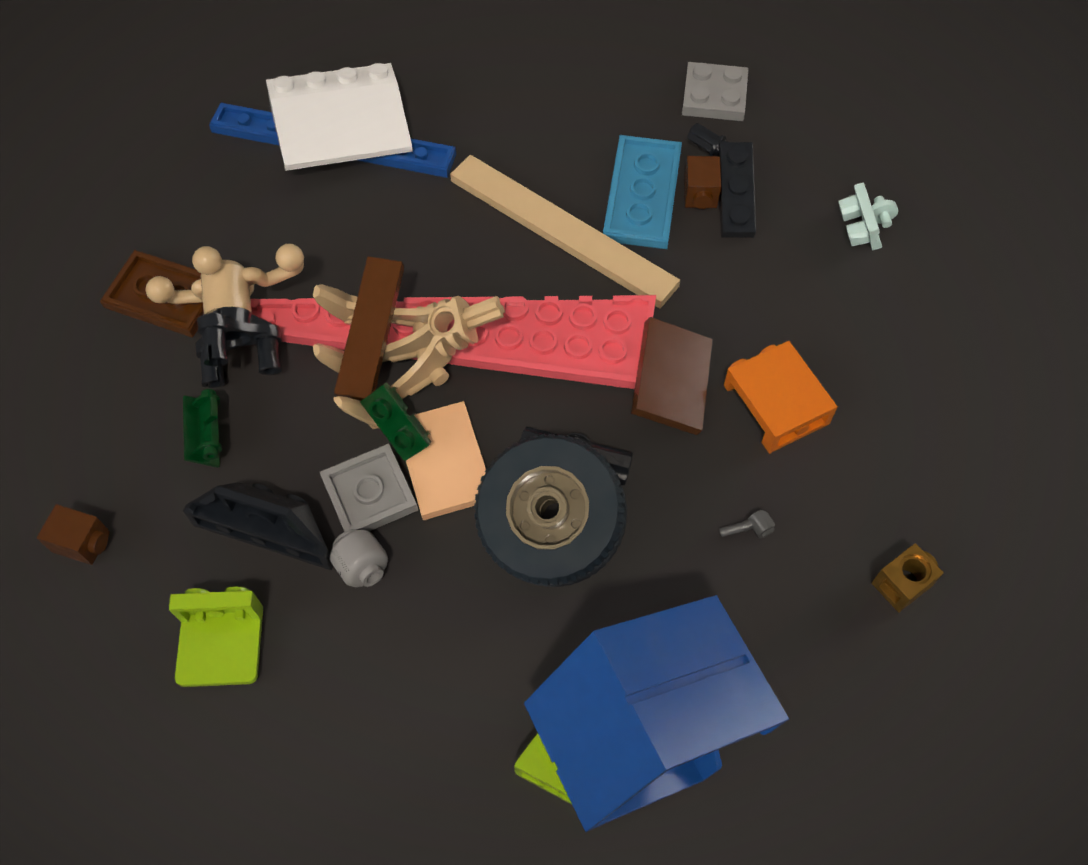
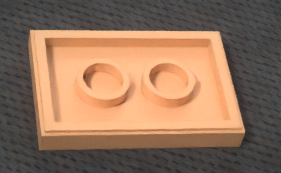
(451, 466)

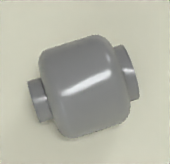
(358, 558)

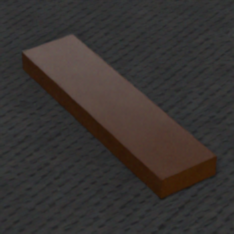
(369, 328)

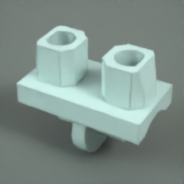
(867, 229)

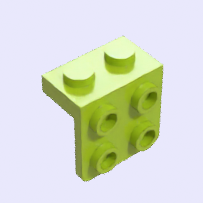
(217, 636)

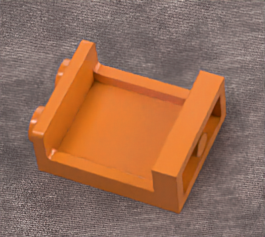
(781, 394)

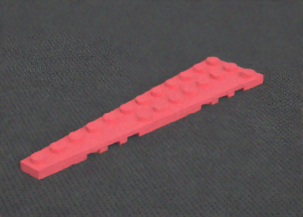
(540, 338)

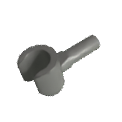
(759, 521)

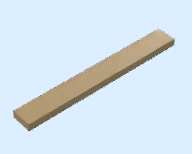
(565, 230)

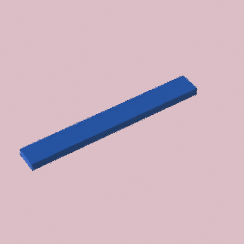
(259, 126)

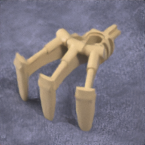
(428, 343)

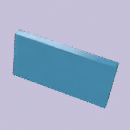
(642, 191)

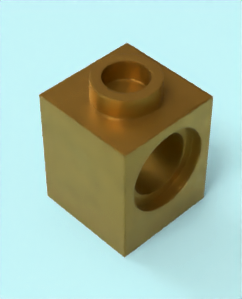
(900, 590)

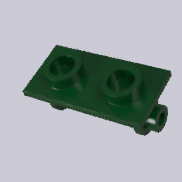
(201, 428)
(400, 429)

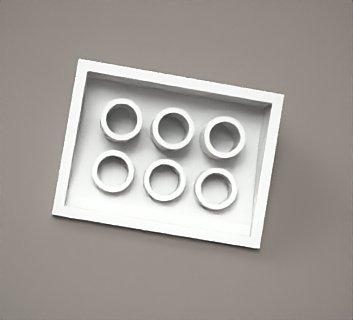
(338, 116)

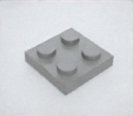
(715, 91)
(369, 490)

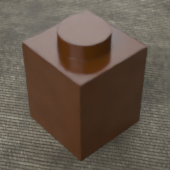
(702, 182)
(74, 534)

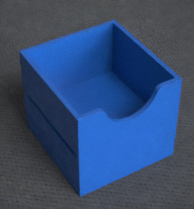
(650, 708)

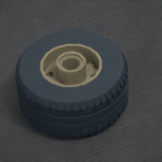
(514, 504)

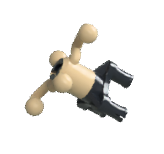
(228, 315)

